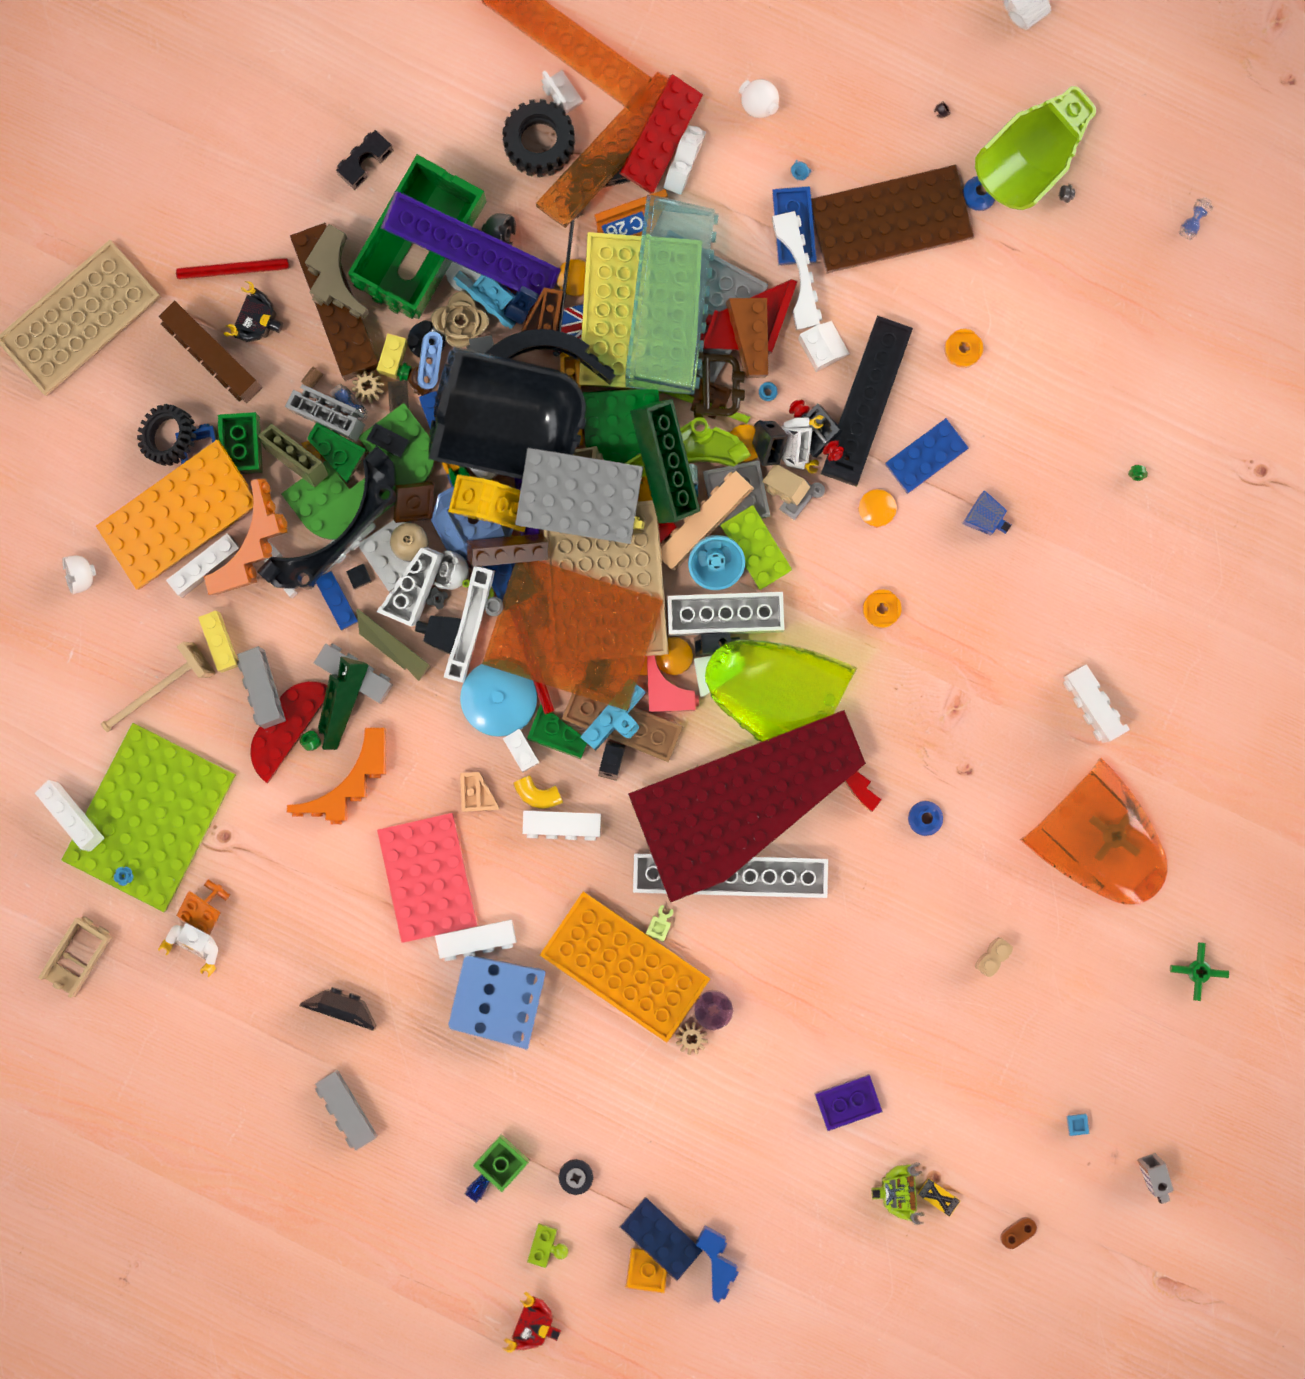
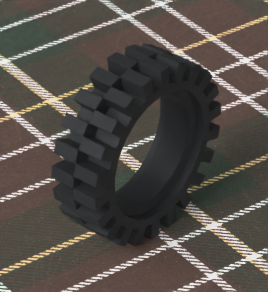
(182, 443)

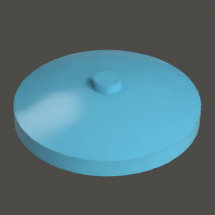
(497, 701)

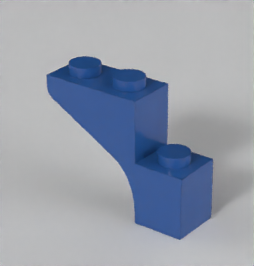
(722, 1269)

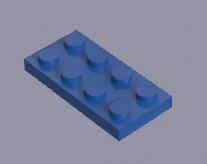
(796, 200)
(926, 456)

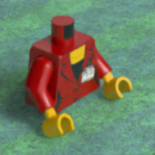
(532, 1326)

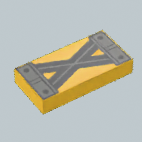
(938, 1197)

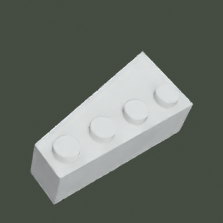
(412, 589)
(1094, 704)

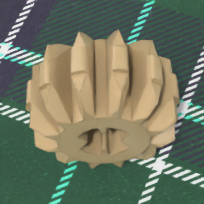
(365, 381)
(692, 1045)

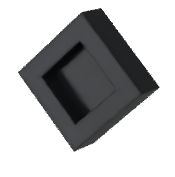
(359, 576)

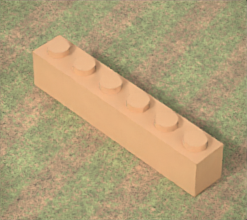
(702, 524)

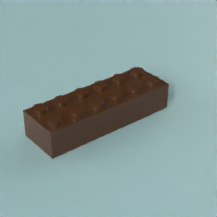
(207, 349)

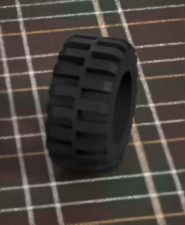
(538, 114)

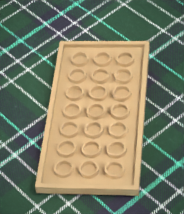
(78, 318)

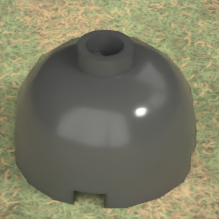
(500, 227)

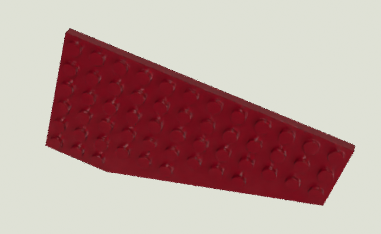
(732, 808)

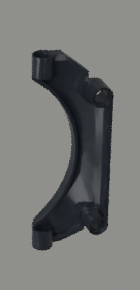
(288, 572)

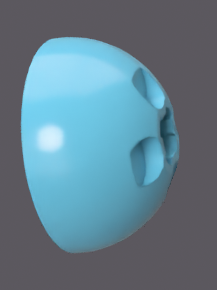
(719, 570)

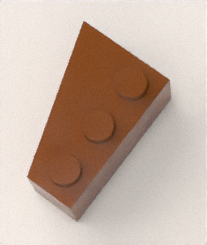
(545, 311)

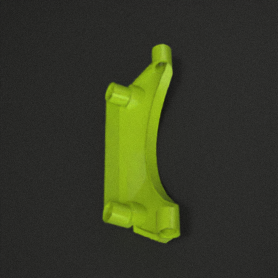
(707, 446)

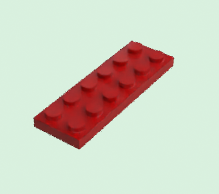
(661, 134)

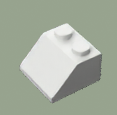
(823, 345)

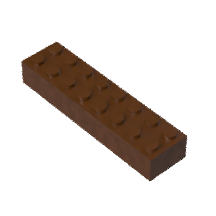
(344, 331)

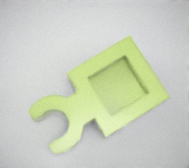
(659, 926)

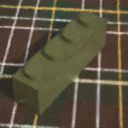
(293, 455)

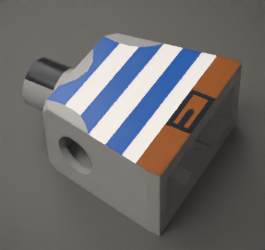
(1156, 1177)

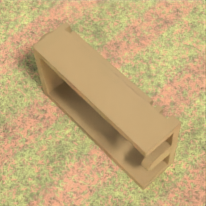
(62, 977)

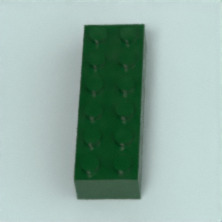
(665, 461)

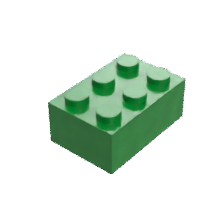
(240, 440)

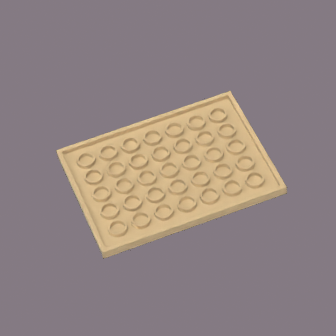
(622, 564)

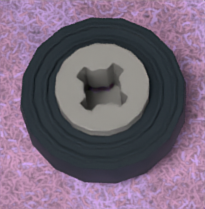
(573, 1170)

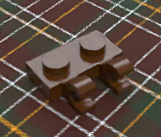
(718, 396)

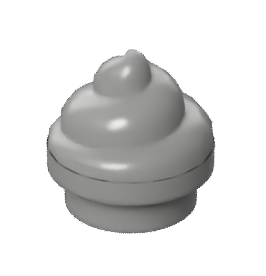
(494, 606)

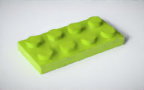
(761, 553)

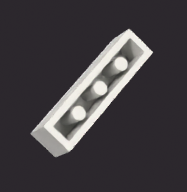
(204, 564)
(69, 815)
(561, 823)
(476, 939)

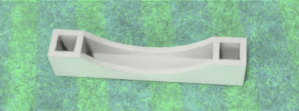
(787, 231)
(470, 624)

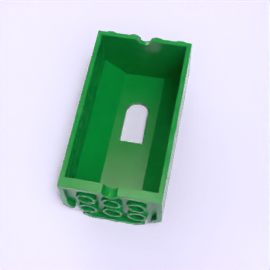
(383, 252)

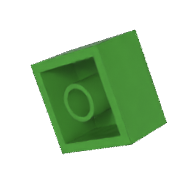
(501, 1163)

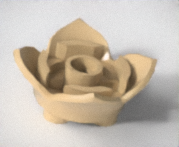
(460, 306)

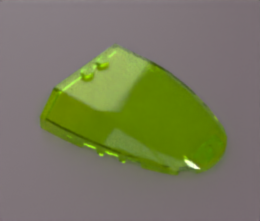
(775, 685)

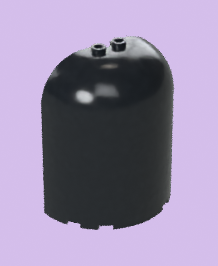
(498, 409)

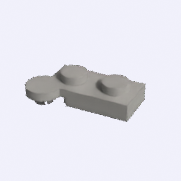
(816, 490)

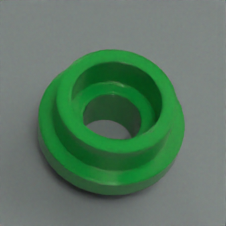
(403, 371)
(1138, 472)

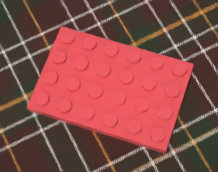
(427, 877)

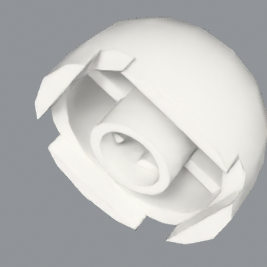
(452, 571)
(78, 573)

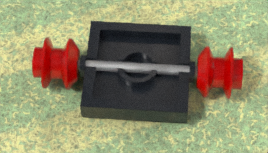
(822, 438)

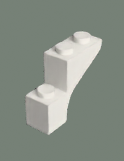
(684, 159)

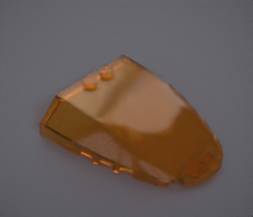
(1102, 840)

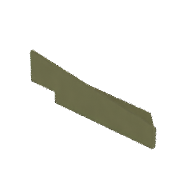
(391, 646)

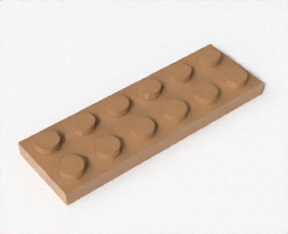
(654, 736)

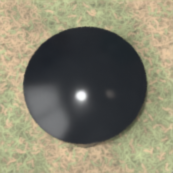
(416, 336)

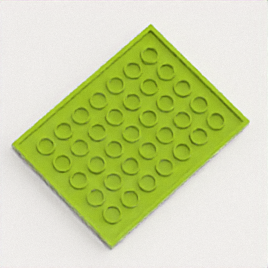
(151, 816)

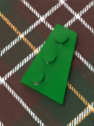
(337, 450)
(555, 734)

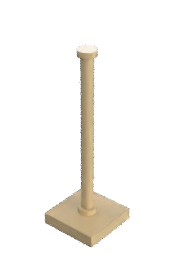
(194, 660)

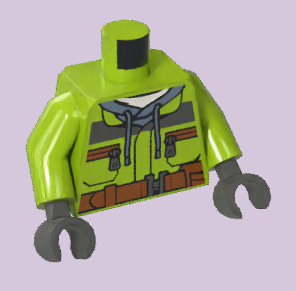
(899, 1192)

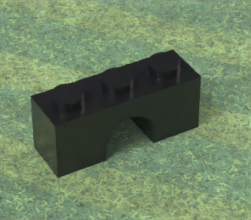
(374, 147)

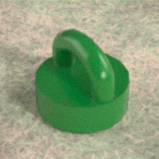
(310, 741)

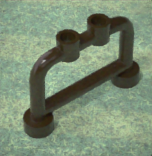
(737, 394)

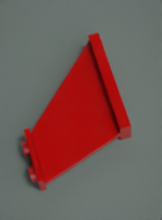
(720, 332)

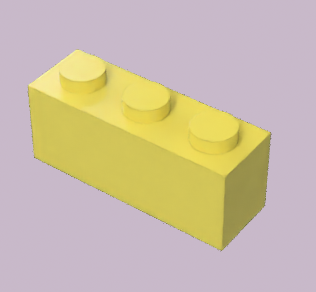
(218, 641)

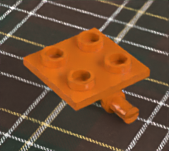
(199, 912)

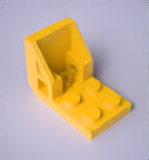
(486, 501)

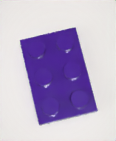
(848, 1102)

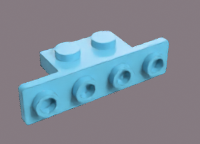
(489, 293)

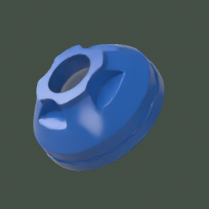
(974, 200)
(915, 820)

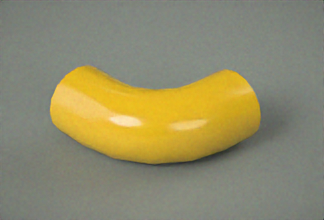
(536, 797)

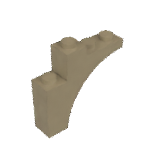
(326, 262)

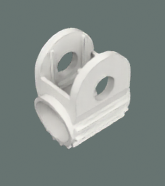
(1027, 12)

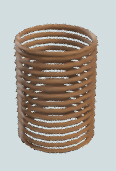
(313, 378)

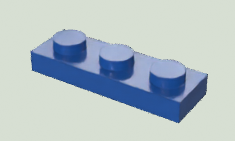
(336, 601)

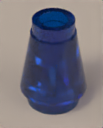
(477, 1188)

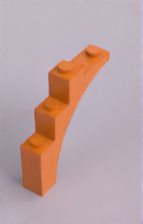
(256, 548)
(334, 804)

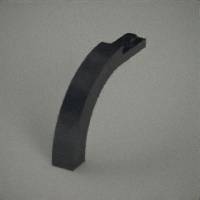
(551, 340)

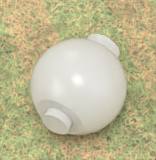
(759, 98)

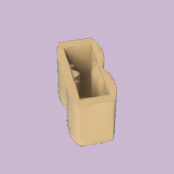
(996, 953)

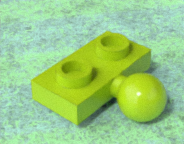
(543, 1246)

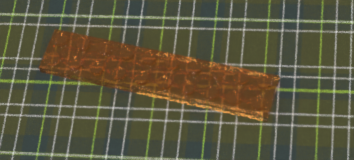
(574, 47)
(600, 159)

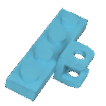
(611, 719)

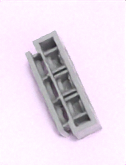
(330, 418)

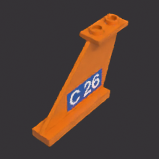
(625, 218)

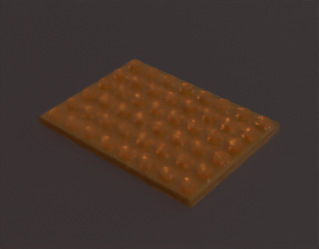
(573, 633)

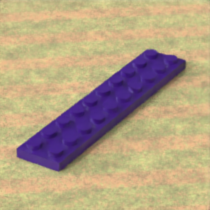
(467, 245)

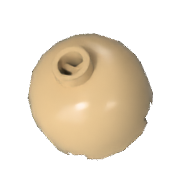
(405, 550)

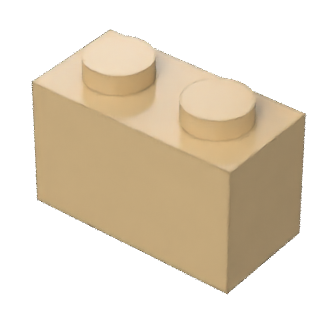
(785, 484)

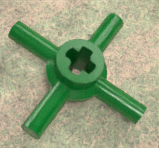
(1200, 978)

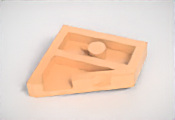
(475, 793)

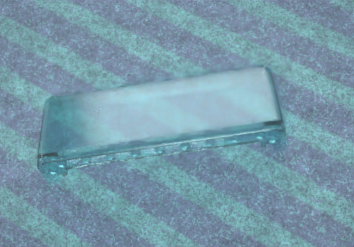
(671, 296)

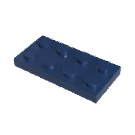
(660, 1238)

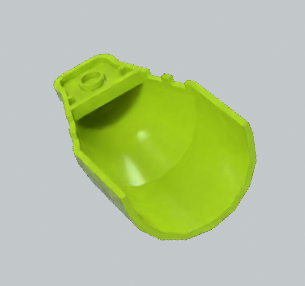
(1034, 149)

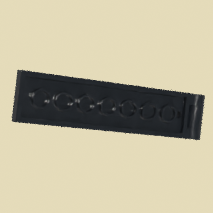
(868, 398)

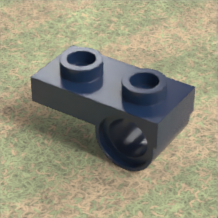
(520, 305)

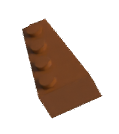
(751, 333)

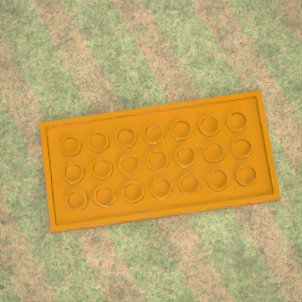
(177, 515)
(625, 967)

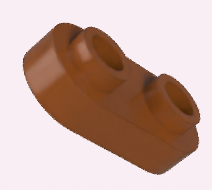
(1018, 1232)

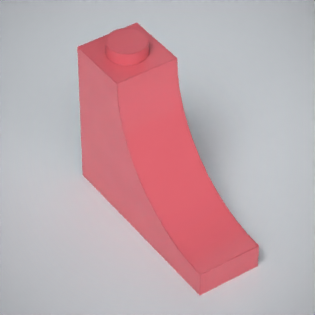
(664, 695)

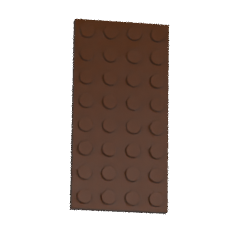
(891, 219)

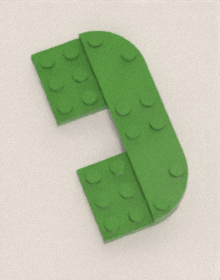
(332, 505)

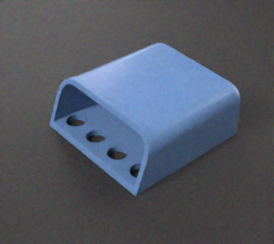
(495, 1000)

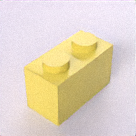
(392, 355)

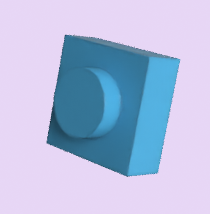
(1077, 1124)

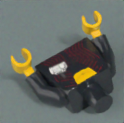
(255, 317)

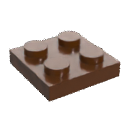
(413, 502)

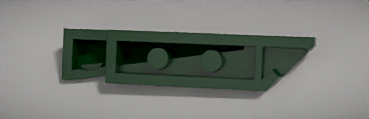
(339, 700)

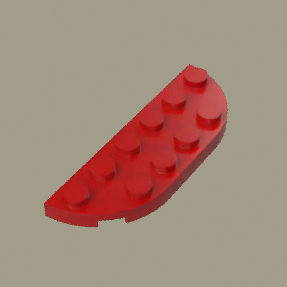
(274, 743)

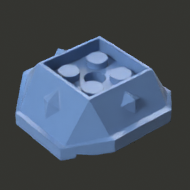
(456, 530)

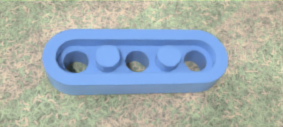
(433, 352)

